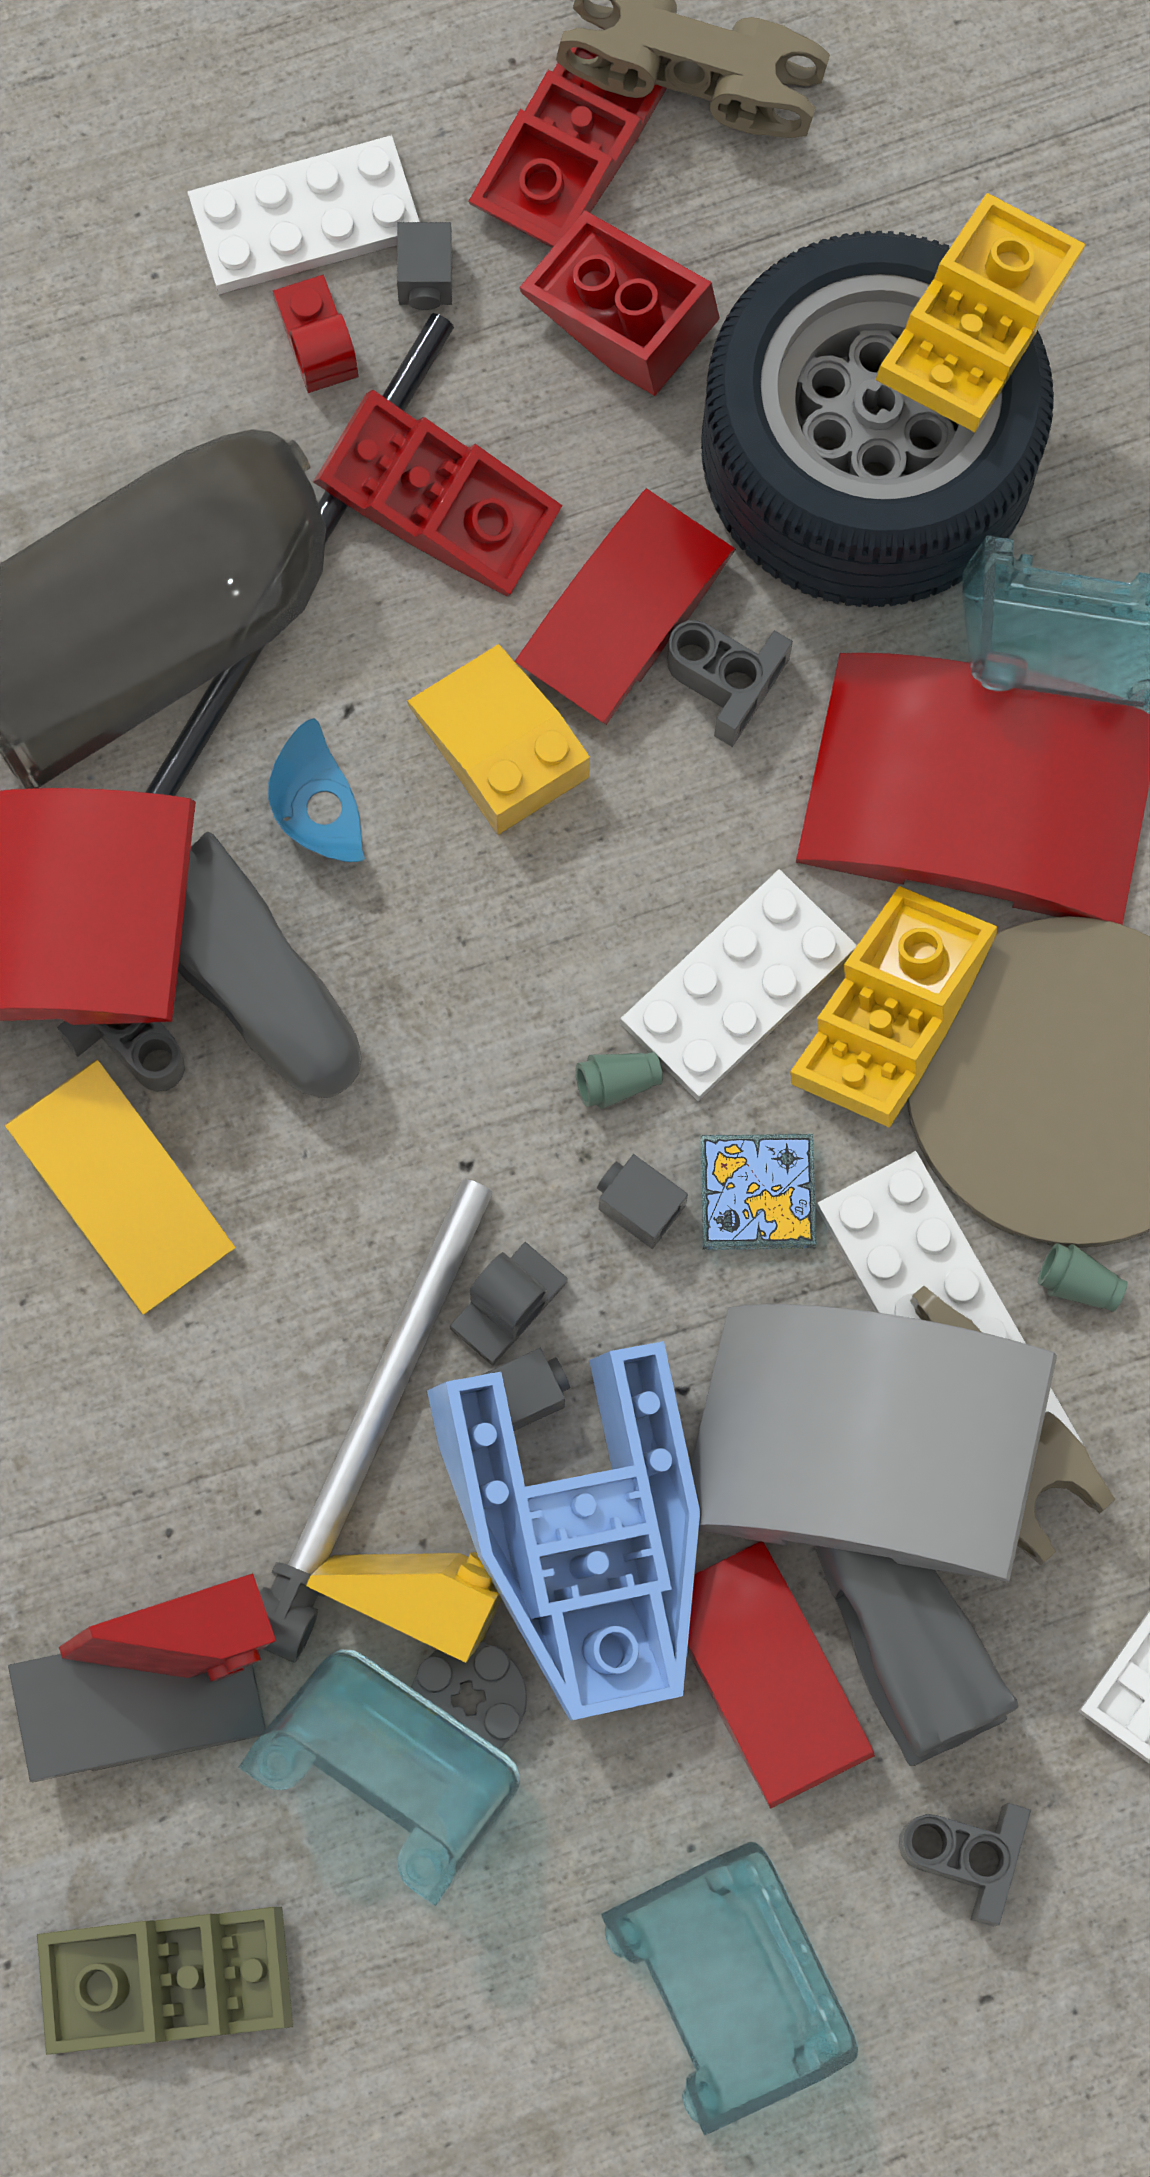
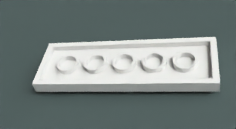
(905, 1238)

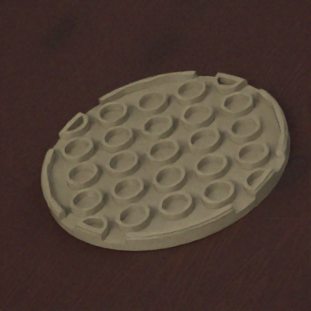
(1047, 1086)

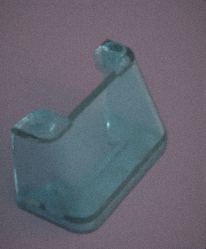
(1055, 629)
(398, 1758)
(736, 1984)

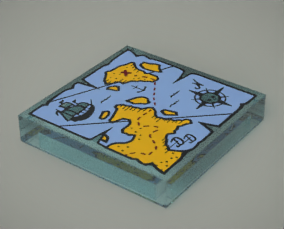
(758, 1191)

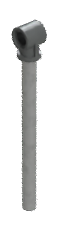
(289, 1599)

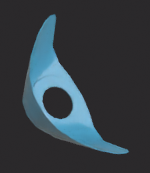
(298, 774)

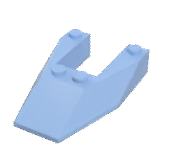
(592, 1560)

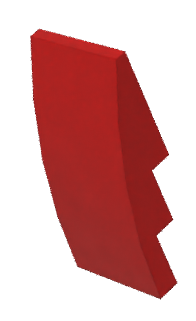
(561, 153)
(438, 493)
(625, 605)
(771, 1677)

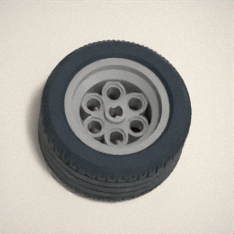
(817, 511)

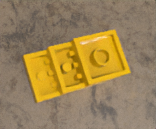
(980, 312)
(893, 1005)
(120, 1186)

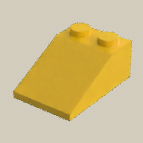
(501, 738)
(426, 1595)

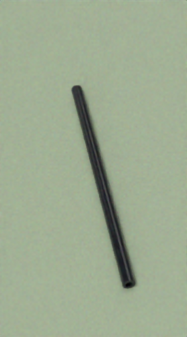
(227, 683)

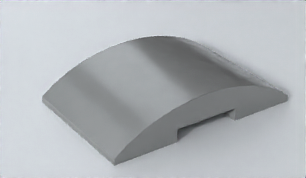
(871, 1436)

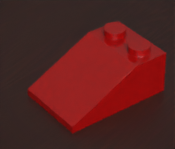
(623, 301)
(183, 1637)

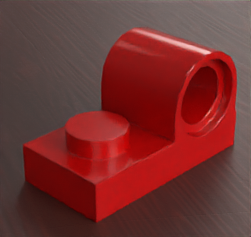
(316, 333)

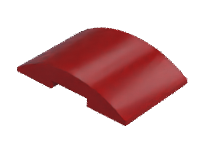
(978, 787)
(91, 903)

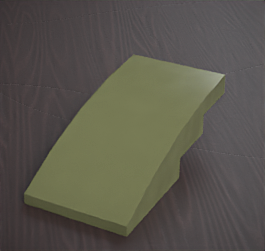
(164, 1980)

